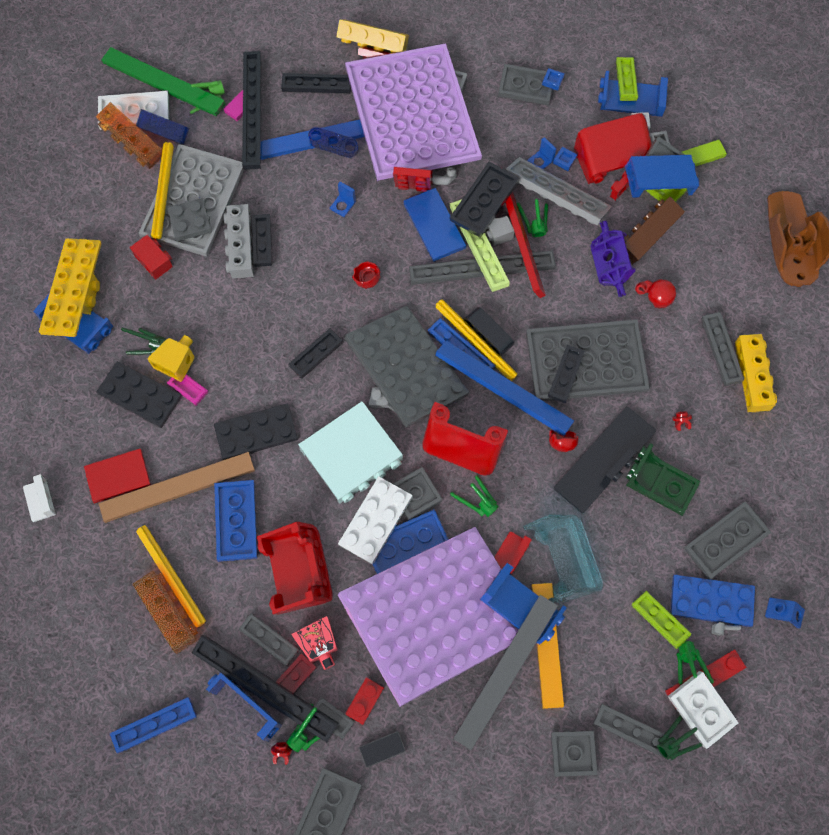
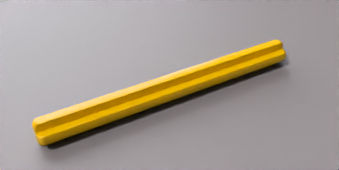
(162, 190)
(476, 340)
(171, 576)

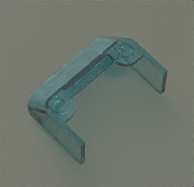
(570, 554)

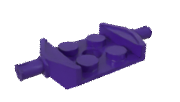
(619, 268)

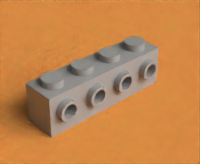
(239, 241)

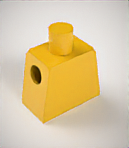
(173, 357)

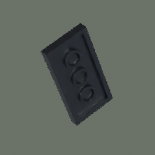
(484, 199)
(139, 394)
(255, 431)

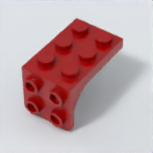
(412, 179)

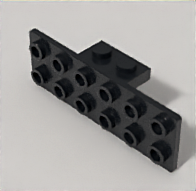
(605, 460)

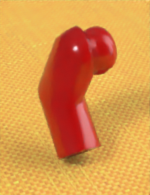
(642, 287)

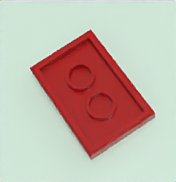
(117, 475)

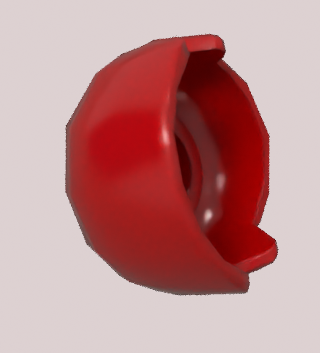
(366, 275)
(662, 293)
(563, 443)

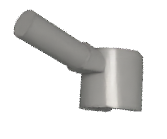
(718, 629)

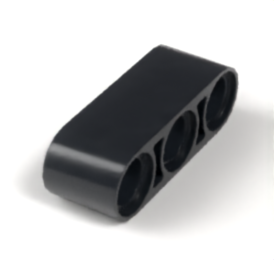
(489, 331)

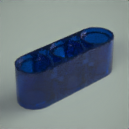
(162, 126)
(326, 136)

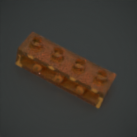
(127, 133)
(165, 611)

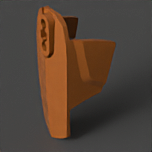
(797, 238)

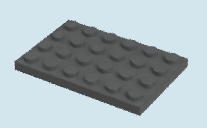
(609, 365)
(405, 366)

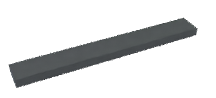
(470, 269)
(505, 672)

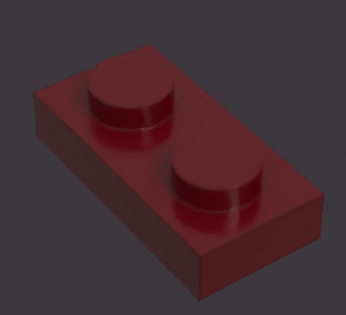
(297, 673)

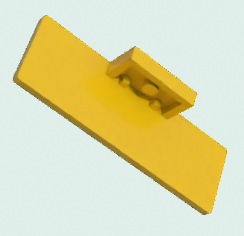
(72, 288)

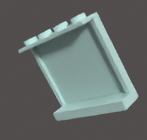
(351, 452)

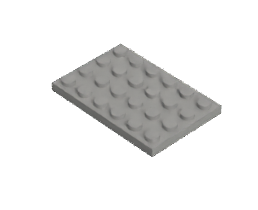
(193, 177)

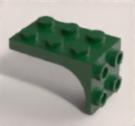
(661, 481)

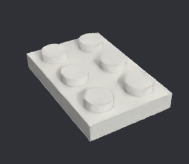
(704, 709)

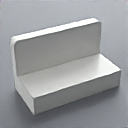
(39, 499)

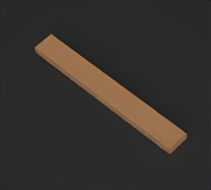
(176, 487)

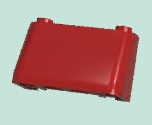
(611, 145)
(462, 446)
(297, 567)

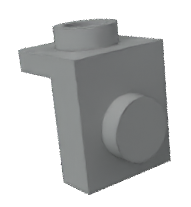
(378, 400)

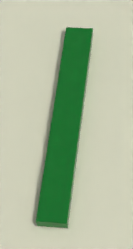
(163, 81)

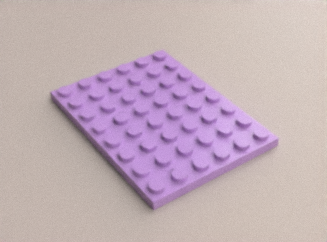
(412, 111)
(428, 616)

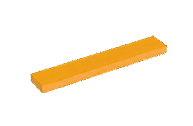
(549, 661)

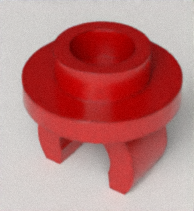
(682, 417)
(281, 749)

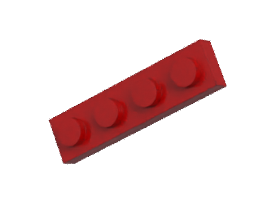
(720, 670)

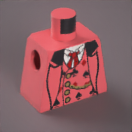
(317, 642)

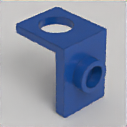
(546, 152)
(346, 195)
(785, 611)

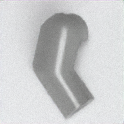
(446, 179)

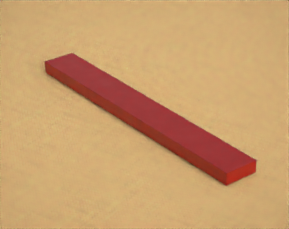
(524, 246)

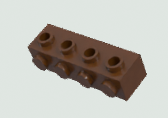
(652, 229)

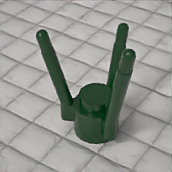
(154, 341)
(669, 746)

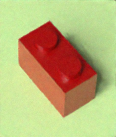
(151, 256)

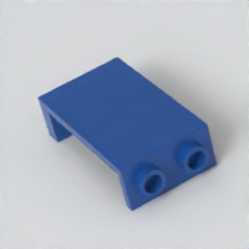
(650, 97)
(661, 173)
(90, 331)
(515, 601)
(217, 682)

